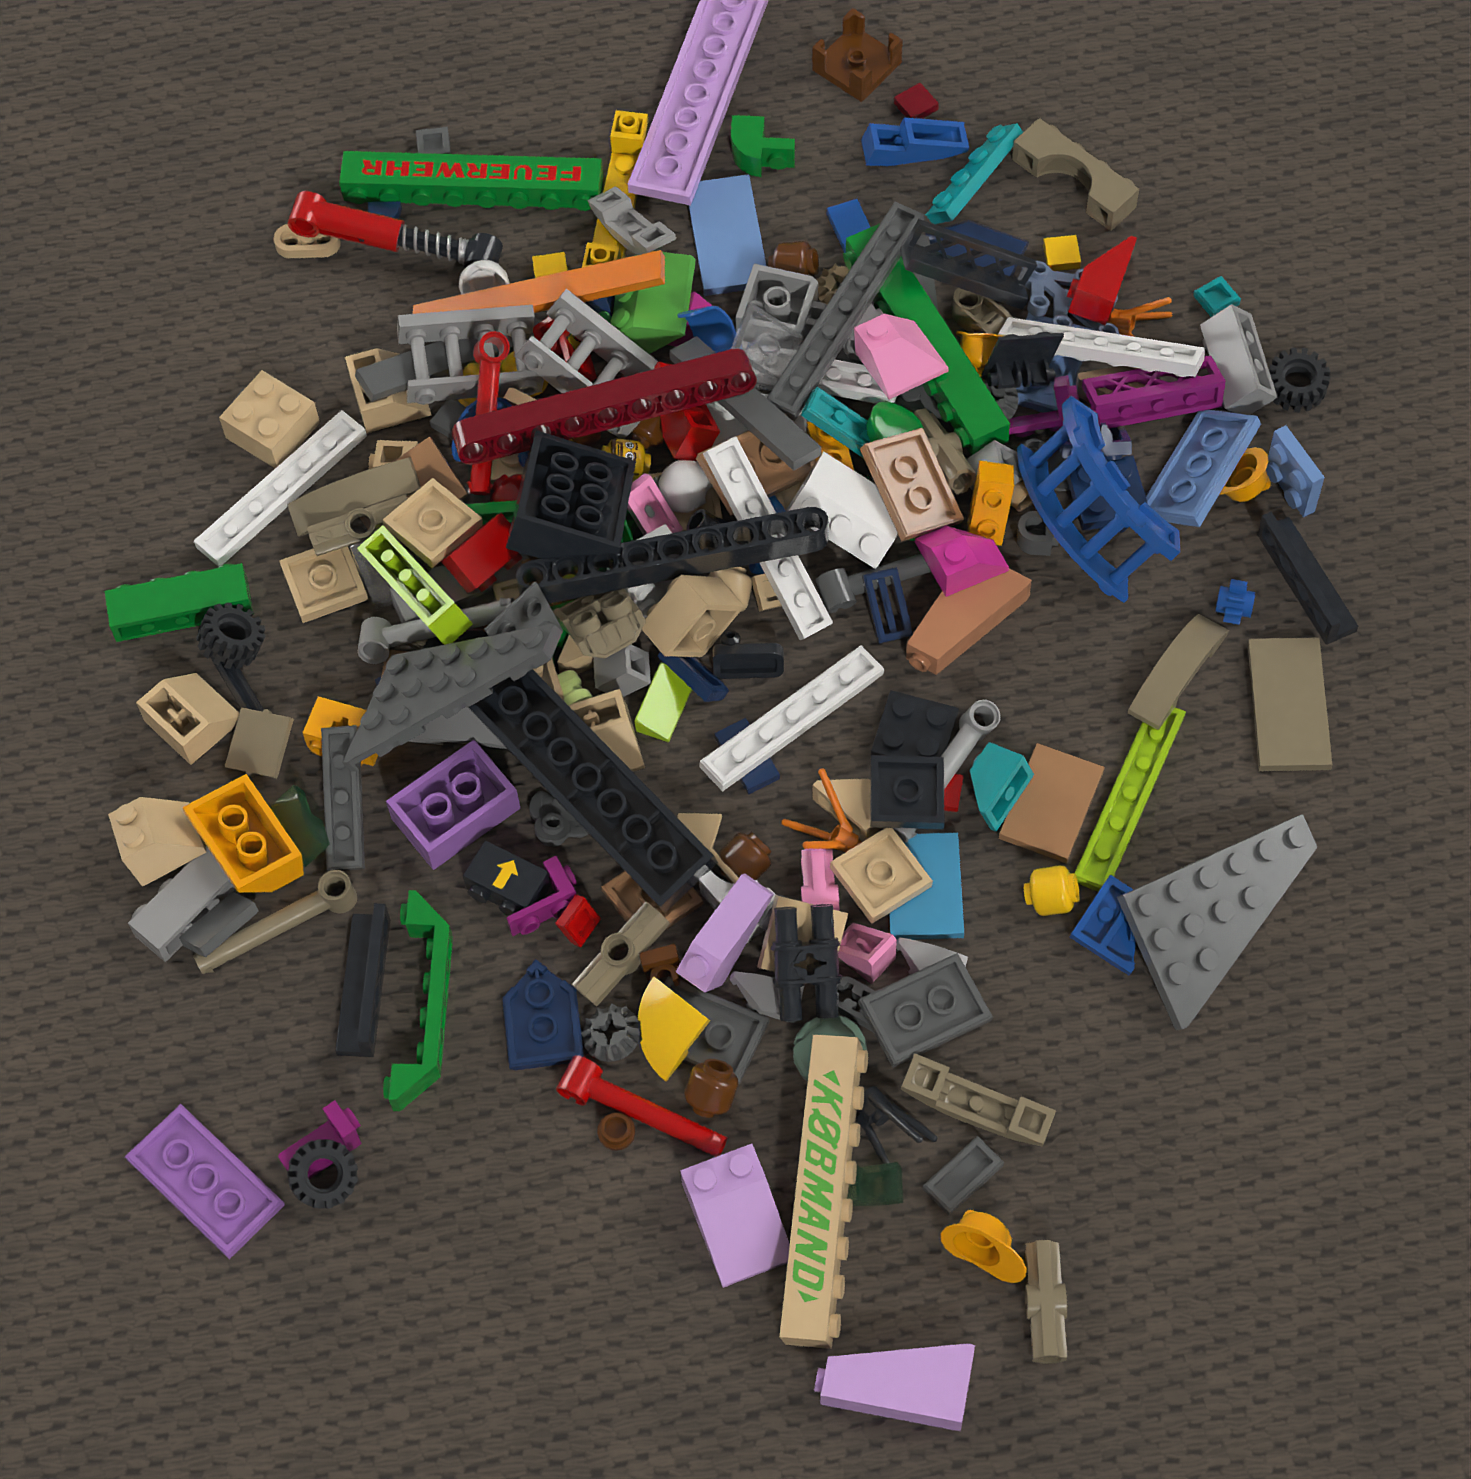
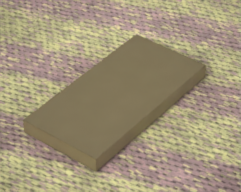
(1289, 704)

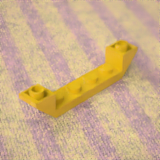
(627, 139)

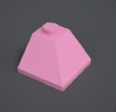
(897, 354)

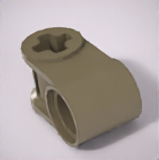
(981, 317)

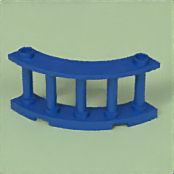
(1083, 430)

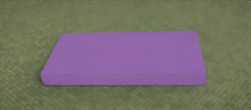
(204, 1181)

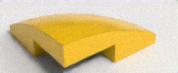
(667, 1027)

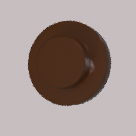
(616, 1131)

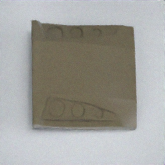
(602, 622)

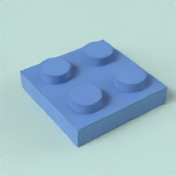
(1294, 472)

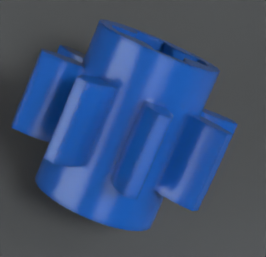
(1235, 601)

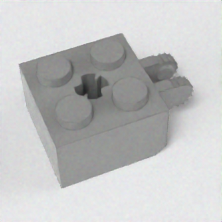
(785, 296)

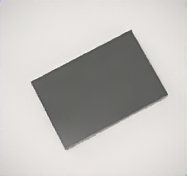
(925, 1010)
(730, 1034)

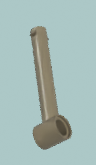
(284, 920)

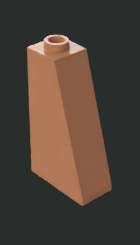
(963, 619)

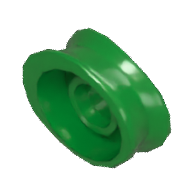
(890, 420)

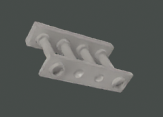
(465, 324)
(595, 335)

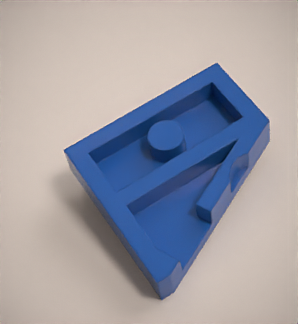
(1106, 929)

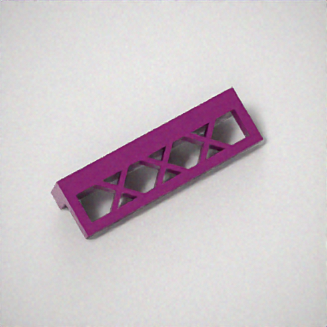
(1155, 400)

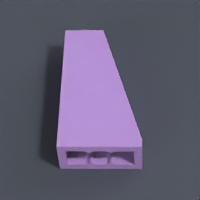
(904, 1385)

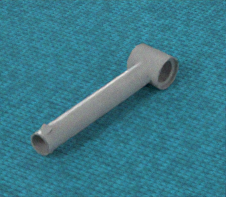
(379, 635)
(962, 745)

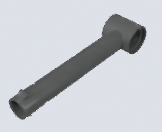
(840, 590)

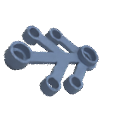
(1045, 279)

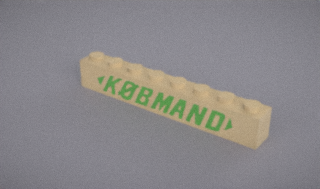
(822, 1192)

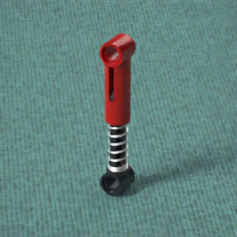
(316, 216)

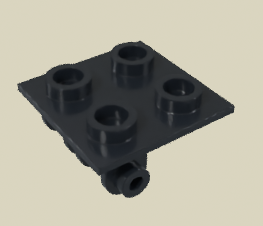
(1022, 360)

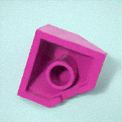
(960, 558)

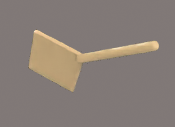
(705, 829)

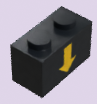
(505, 879)

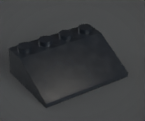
(570, 500)

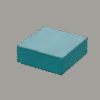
(1216, 296)

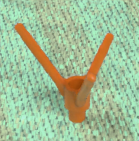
(1126, 319)
(841, 837)

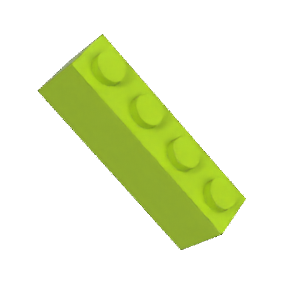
(415, 586)

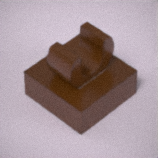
(661, 963)

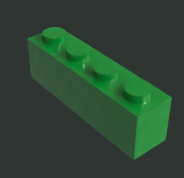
(175, 601)

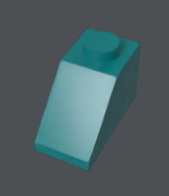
(998, 782)

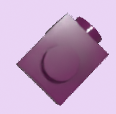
(1026, 425)
(530, 918)
(339, 1127)

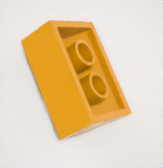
(246, 837)

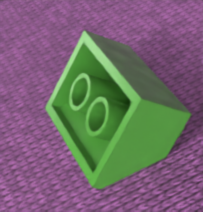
(651, 313)

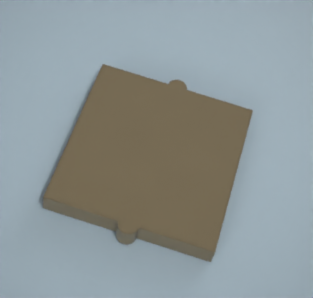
(259, 743)

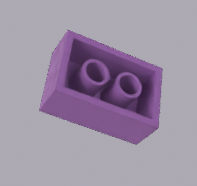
(453, 804)

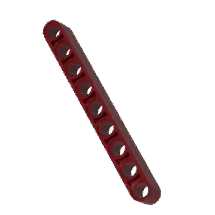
(605, 405)

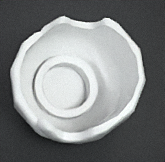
(481, 276)
(684, 485)

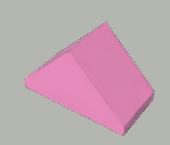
(867, 950)

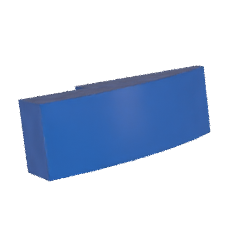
(913, 141)

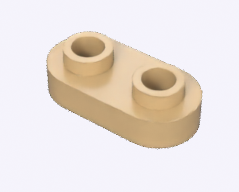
(305, 246)

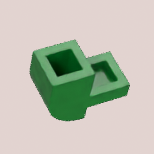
(754, 151)

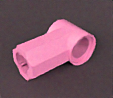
(818, 878)

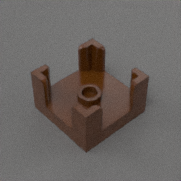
(856, 59)

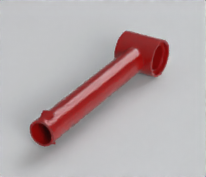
(487, 401)
(584, 1082)

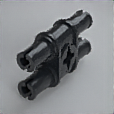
(822, 973)

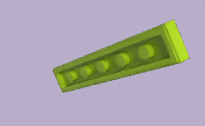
(1127, 801)

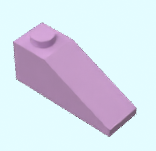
(725, 935)

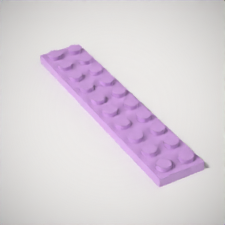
(696, 99)

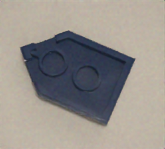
(986, 235)
(541, 1020)

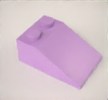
(736, 1215)

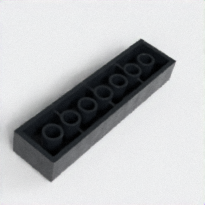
(595, 787)

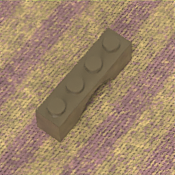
(1045, 151)

